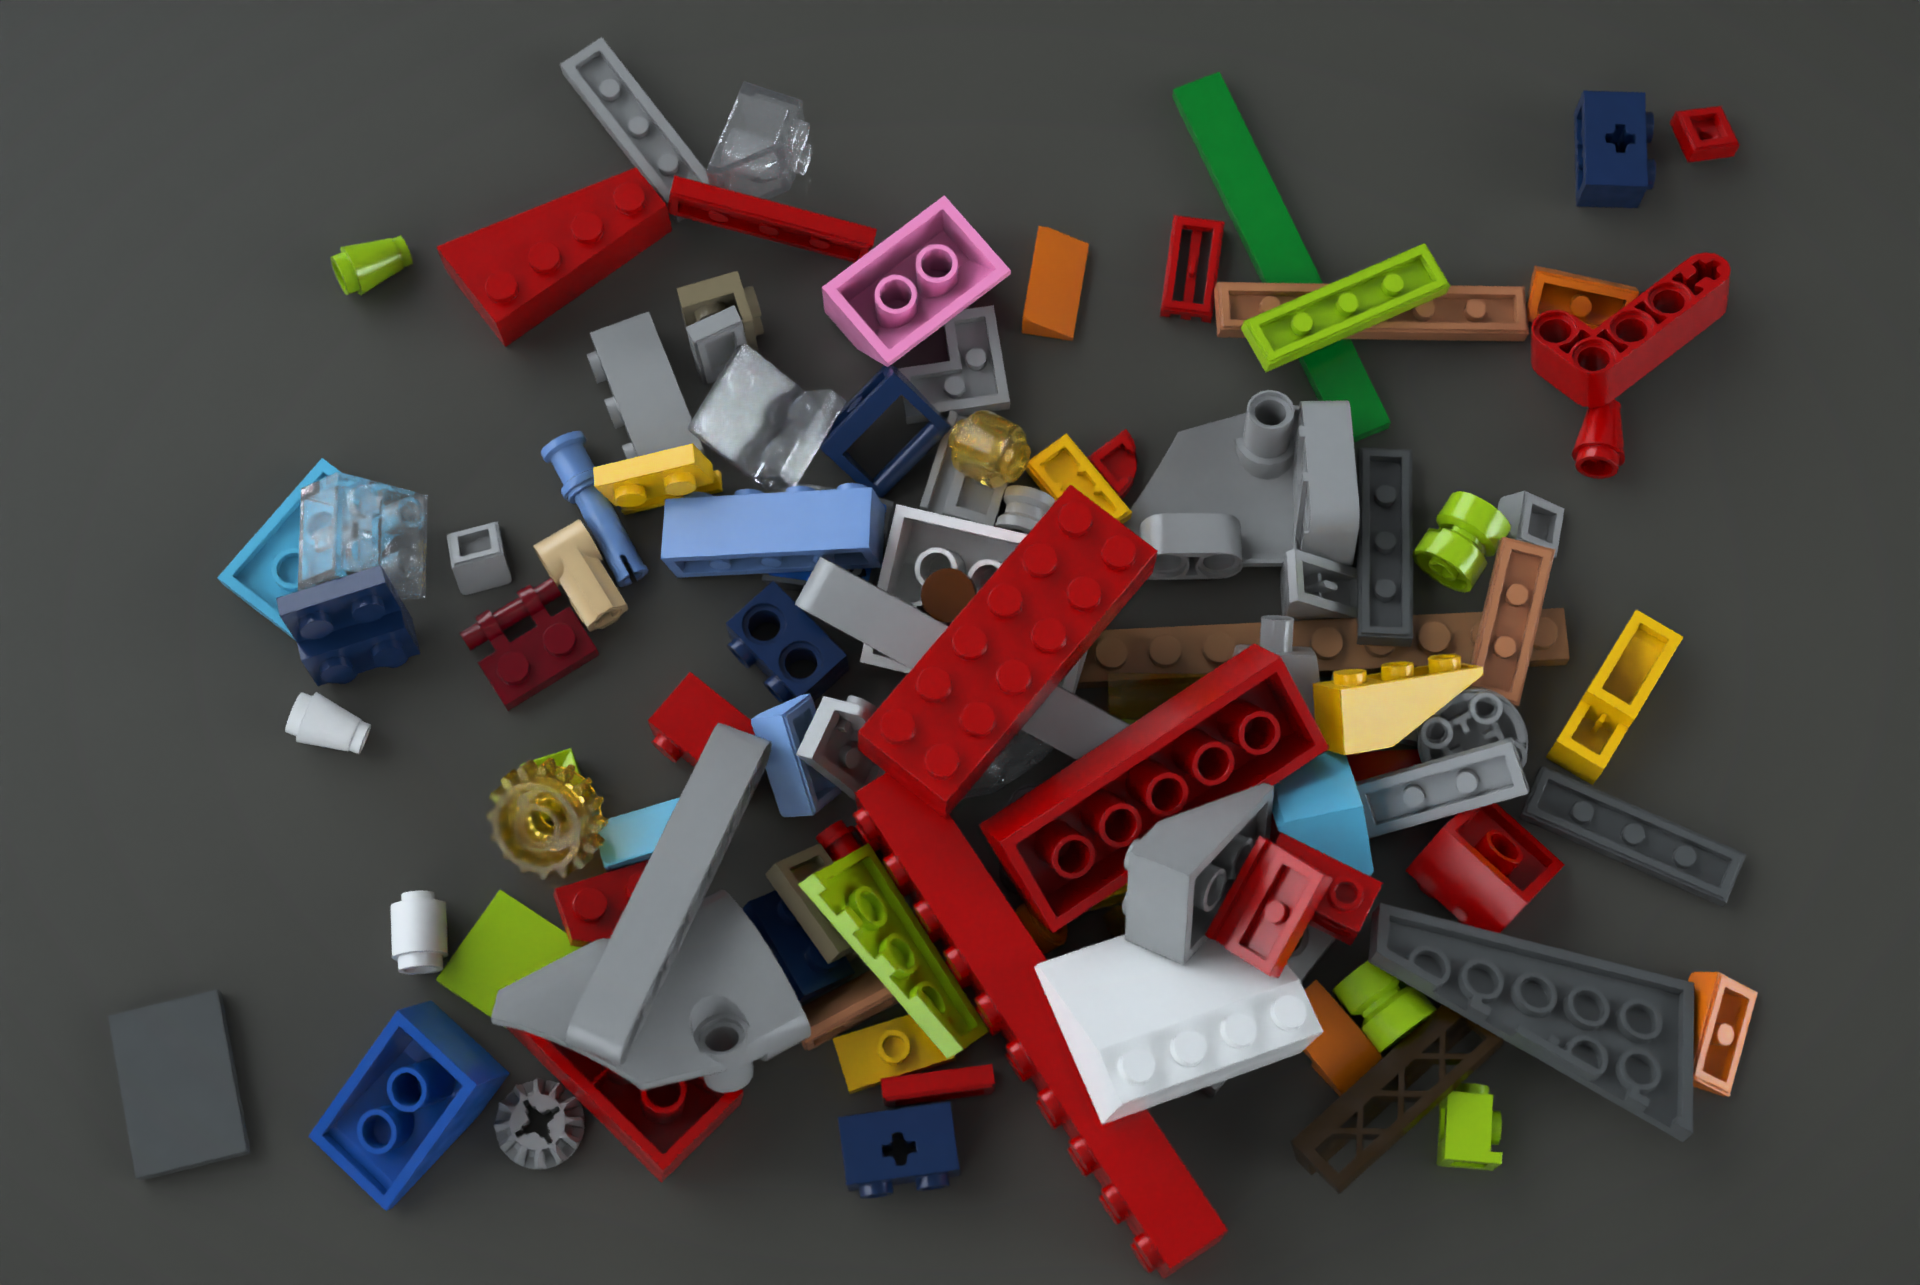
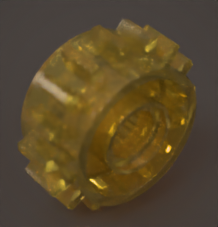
(526, 835)

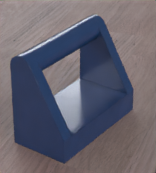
(864, 411)

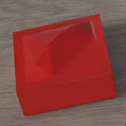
(1704, 134)

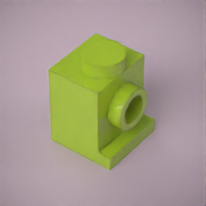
(1468, 1129)

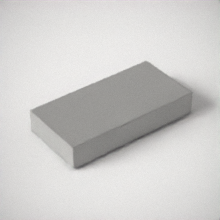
(715, 341)

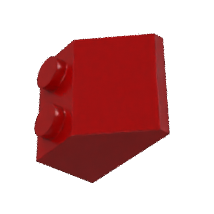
(1484, 867)

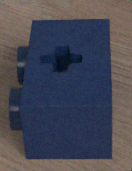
(1612, 149)
(921, 1127)

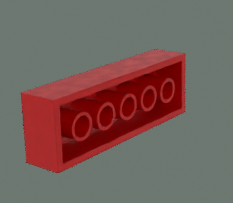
(1007, 651)
(1207, 742)

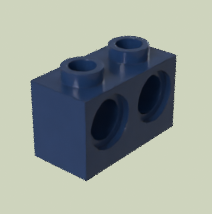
(797, 640)

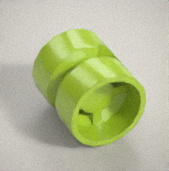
(1465, 536)
(1386, 1004)

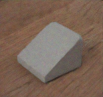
(1532, 519)
(479, 558)

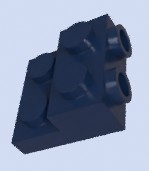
(349, 626)

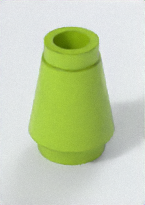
(370, 263)

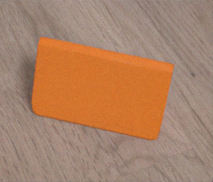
(1054, 285)
(1582, 296)
(1720, 1029)

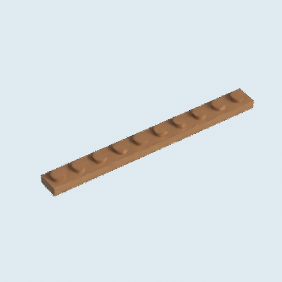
(1333, 641)

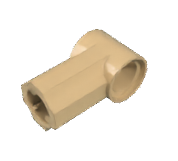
(576, 565)

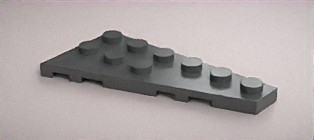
(1582, 1015)

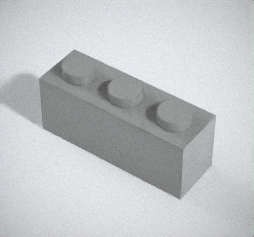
(642, 387)

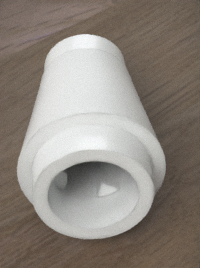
(326, 724)

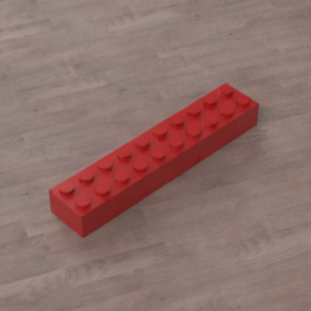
(997, 959)

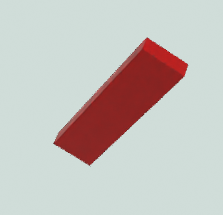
(769, 220)

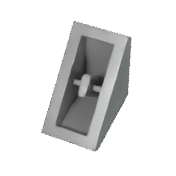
(1317, 587)

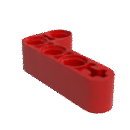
(1606, 361)

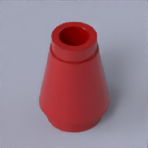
(1600, 442)

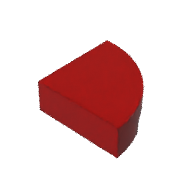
(1117, 462)

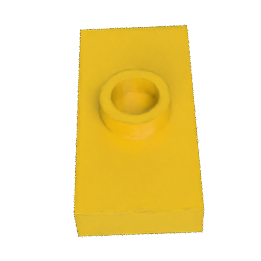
(1066, 464)
(886, 1051)

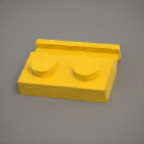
(651, 478)

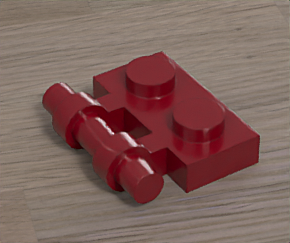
(536, 657)

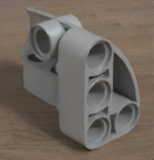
(1253, 490)
(710, 1019)

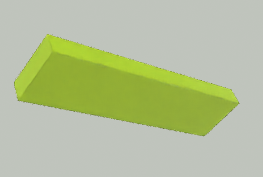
(1345, 307)

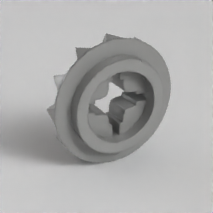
(565, 1127)

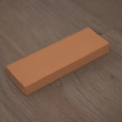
(1511, 616)

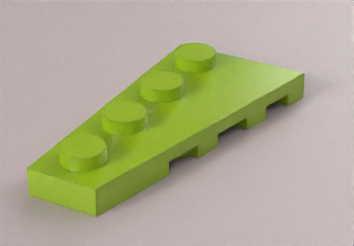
(887, 936)

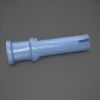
(576, 473)

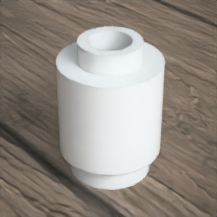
(419, 933)

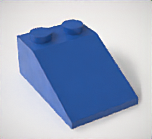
(407, 1102)

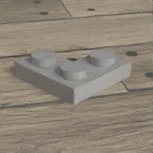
(973, 375)

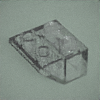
(362, 525)

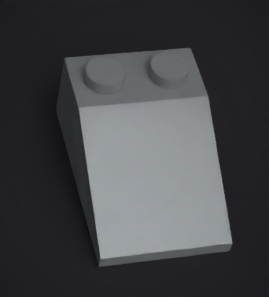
(1187, 869)

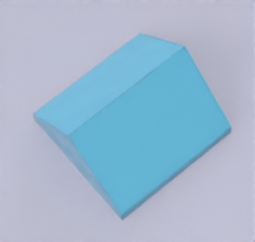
(1325, 810)

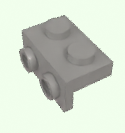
(832, 744)

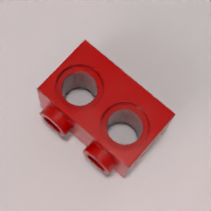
(1347, 897)

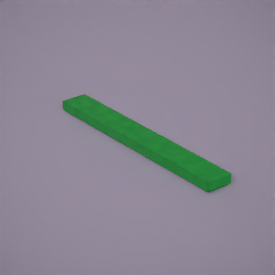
(1271, 237)

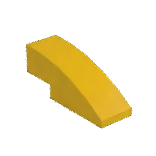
(1614, 697)

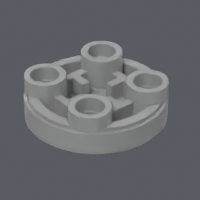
(1470, 721)

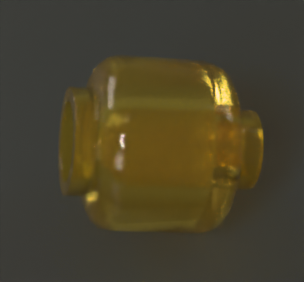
(989, 449)

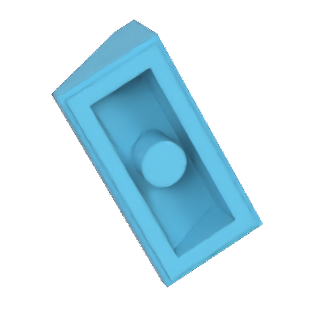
(634, 835)

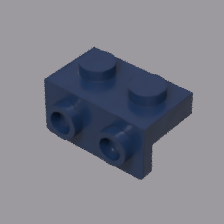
(793, 948)

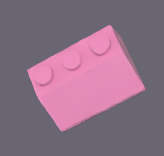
(912, 283)

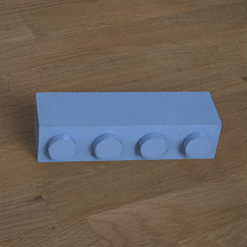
(773, 531)

